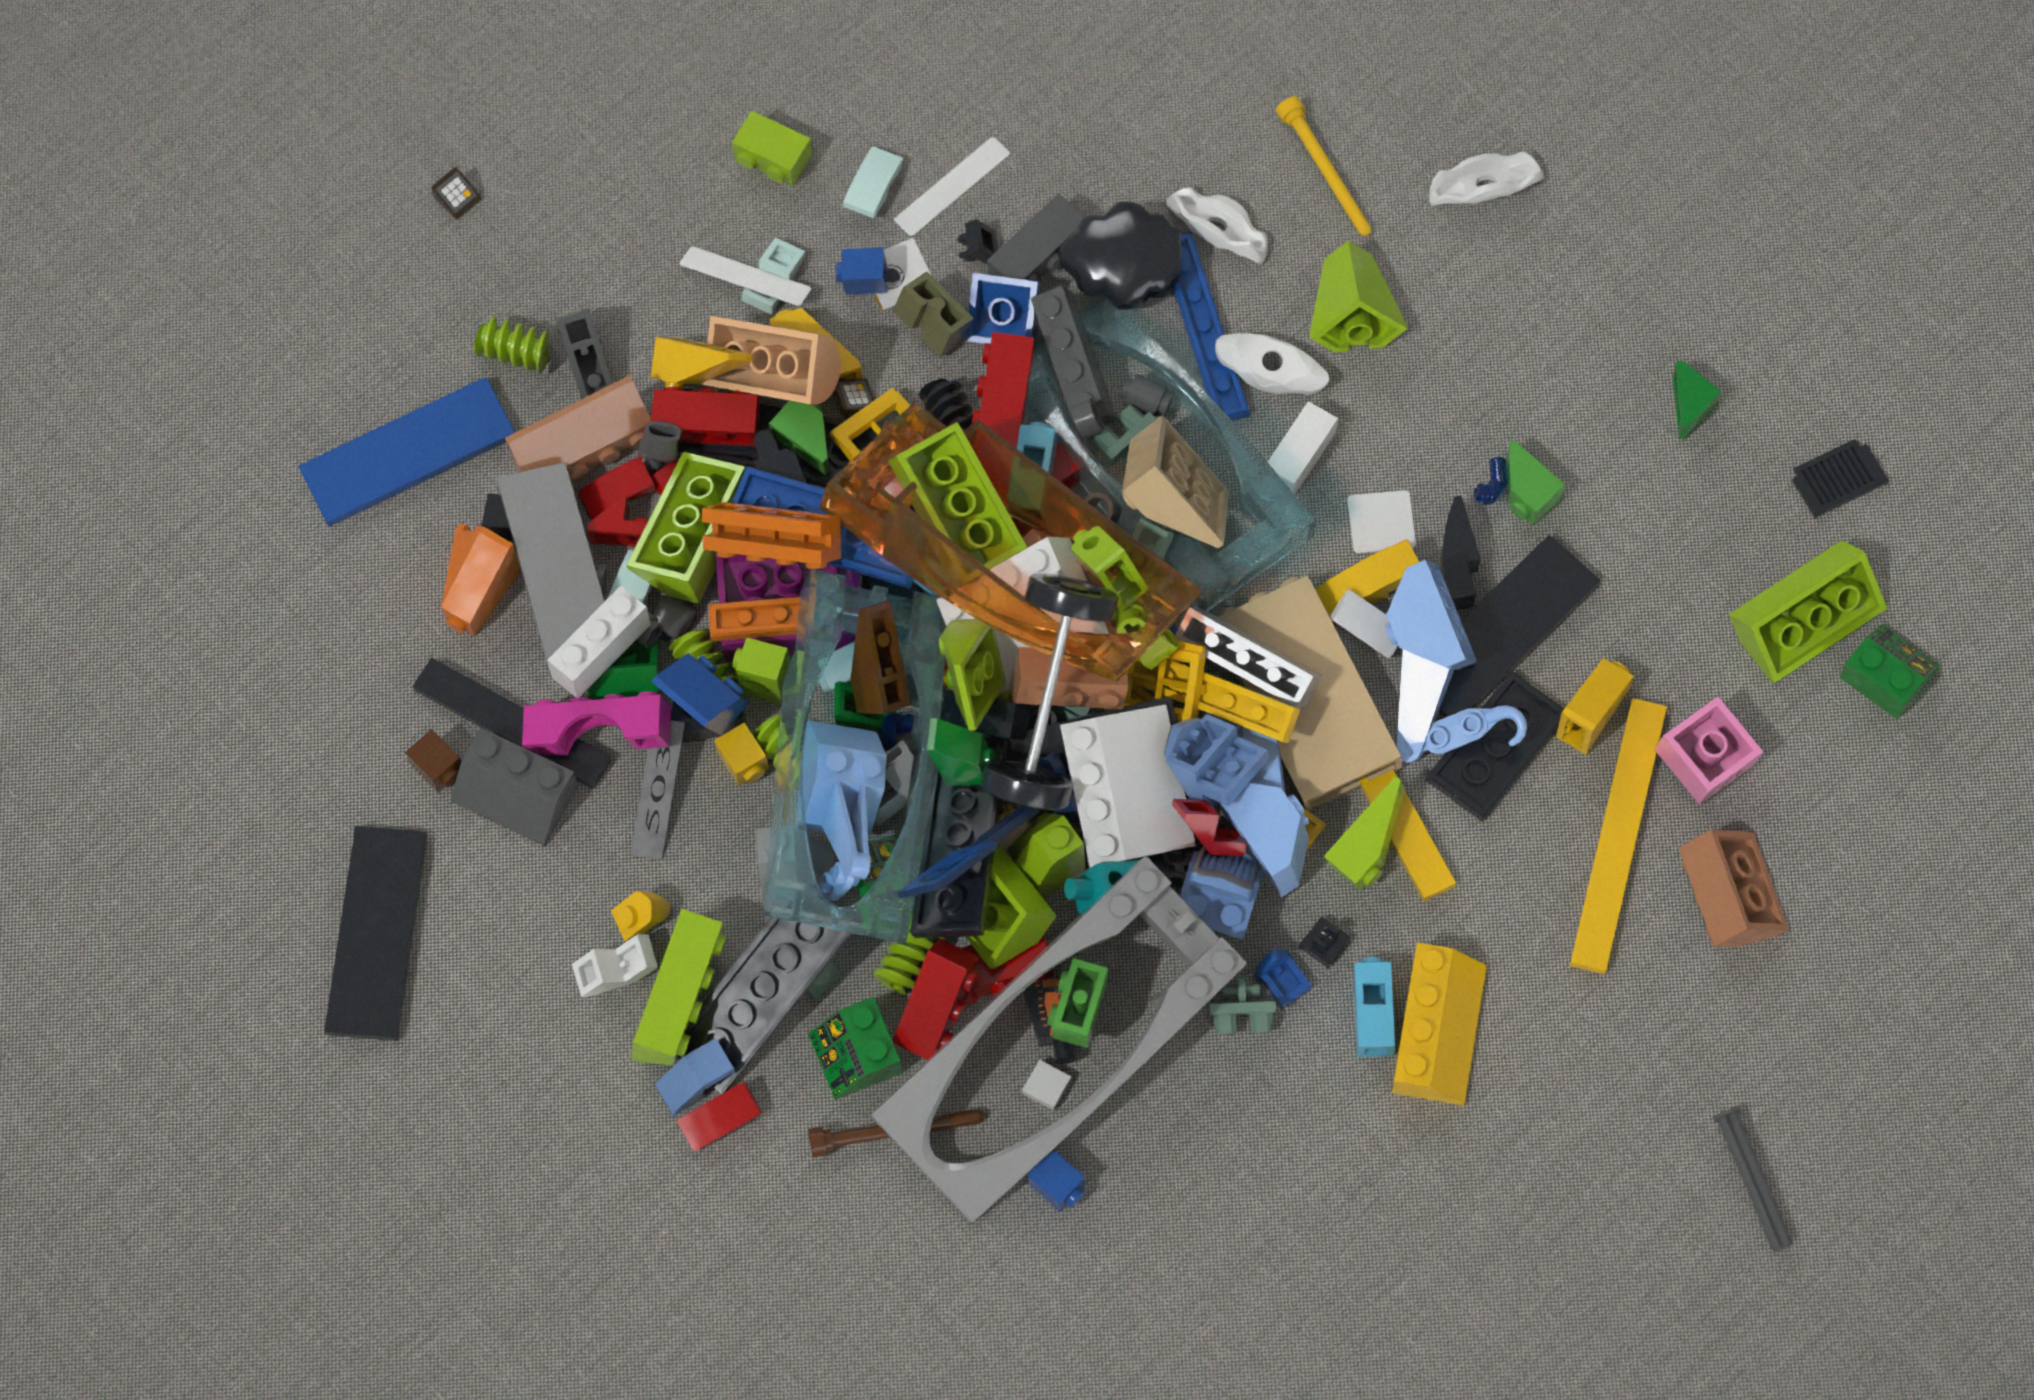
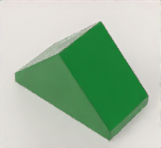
(1693, 398)
(846, 713)

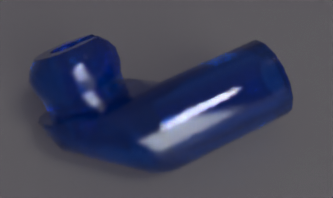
(1498, 482)
(894, 726)

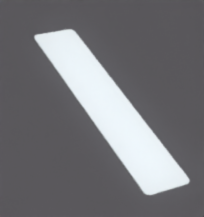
(951, 186)
(745, 276)

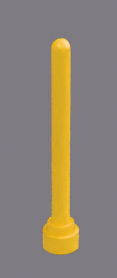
(1292, 112)

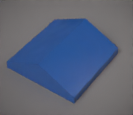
(1001, 307)

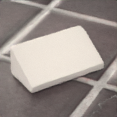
(1363, 622)

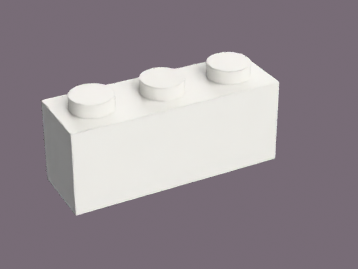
(599, 642)

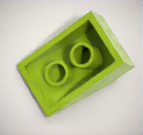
(973, 667)

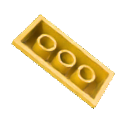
(1439, 1025)

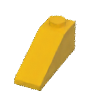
(692, 362)

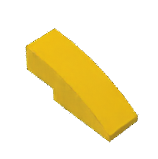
(1371, 577)

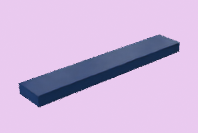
(1203, 329)

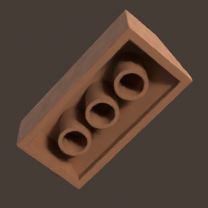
(583, 433)

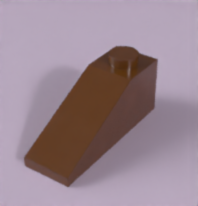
(877, 662)

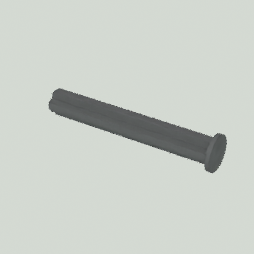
(1754, 1178)

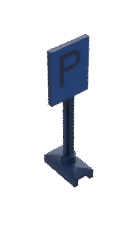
(963, 859)

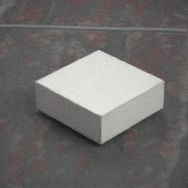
(1046, 1085)

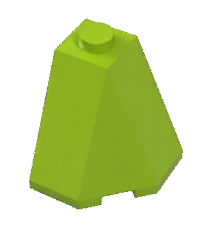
(1354, 303)
(1049, 853)

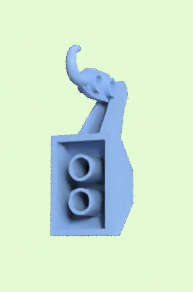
(1433, 647)
(842, 797)
(1270, 819)

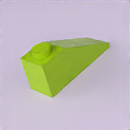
(1365, 844)

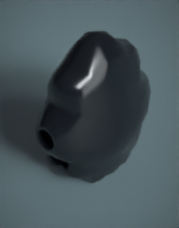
(1124, 255)

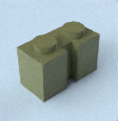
(933, 310)

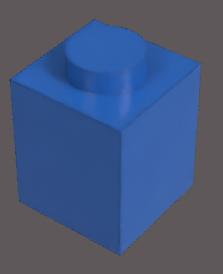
(863, 271)
(1057, 1181)

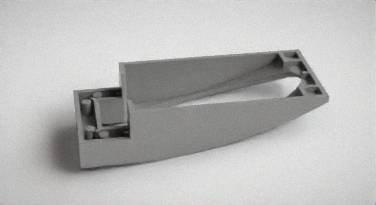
(1210, 966)

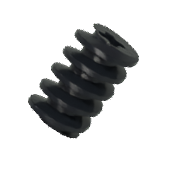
(946, 403)

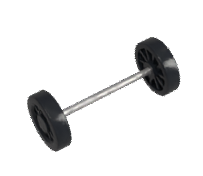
(1027, 782)

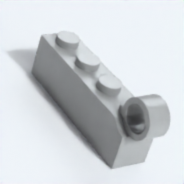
(1248, 656)

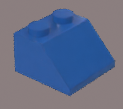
(701, 692)

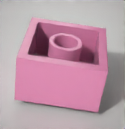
(1708, 750)

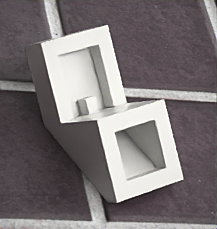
(614, 968)

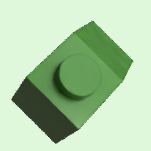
(802, 430)
(1530, 486)

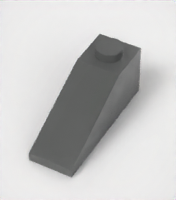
(584, 352)

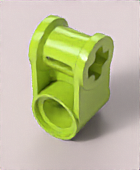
(1134, 619)

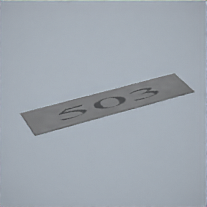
(657, 796)

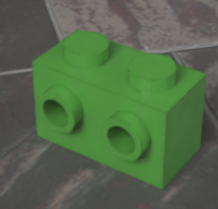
(1080, 1002)

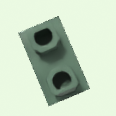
(1114, 447)
(1225, 1011)

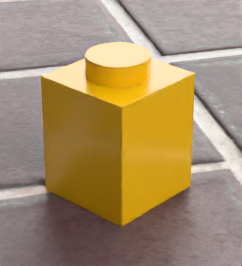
(742, 755)

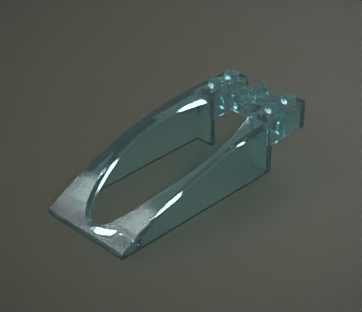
(1281, 516)
(791, 885)

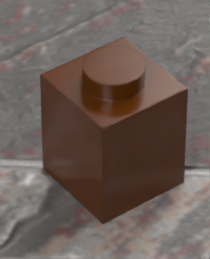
(434, 761)

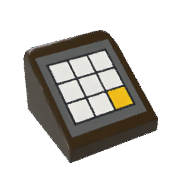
(455, 193)
(853, 395)

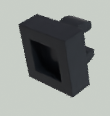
(980, 242)
(1325, 942)

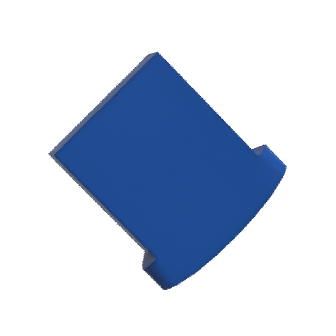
(1282, 977)

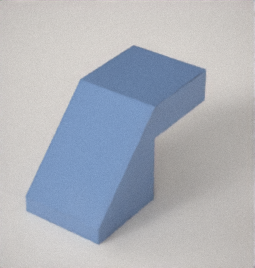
(692, 1074)

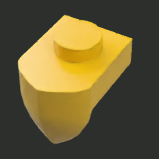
(640, 913)

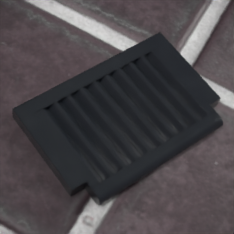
(1838, 477)

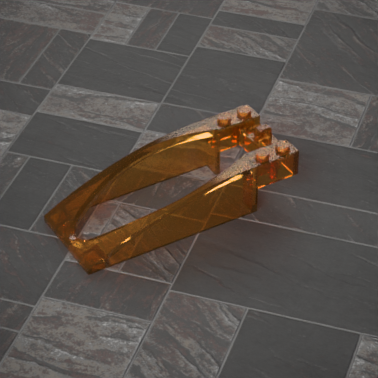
(959, 578)

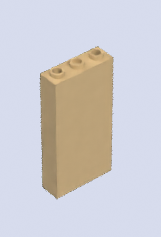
(1340, 728)

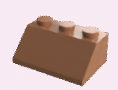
(1073, 685)
(1732, 888)

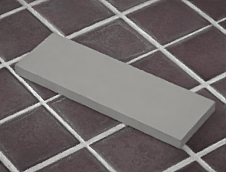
(551, 551)

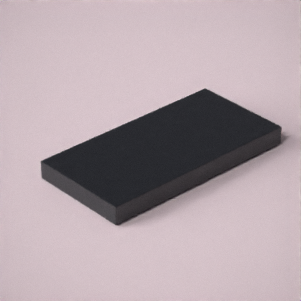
(1486, 769)

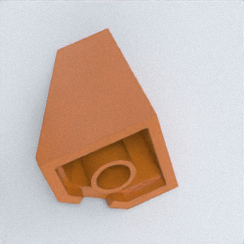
(477, 577)

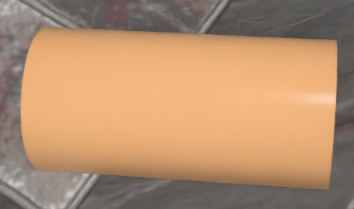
(784, 362)

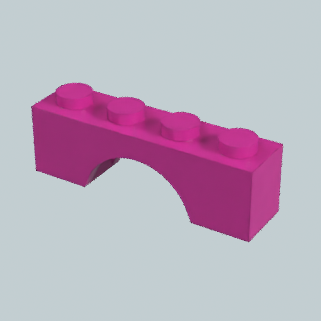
(553, 726)

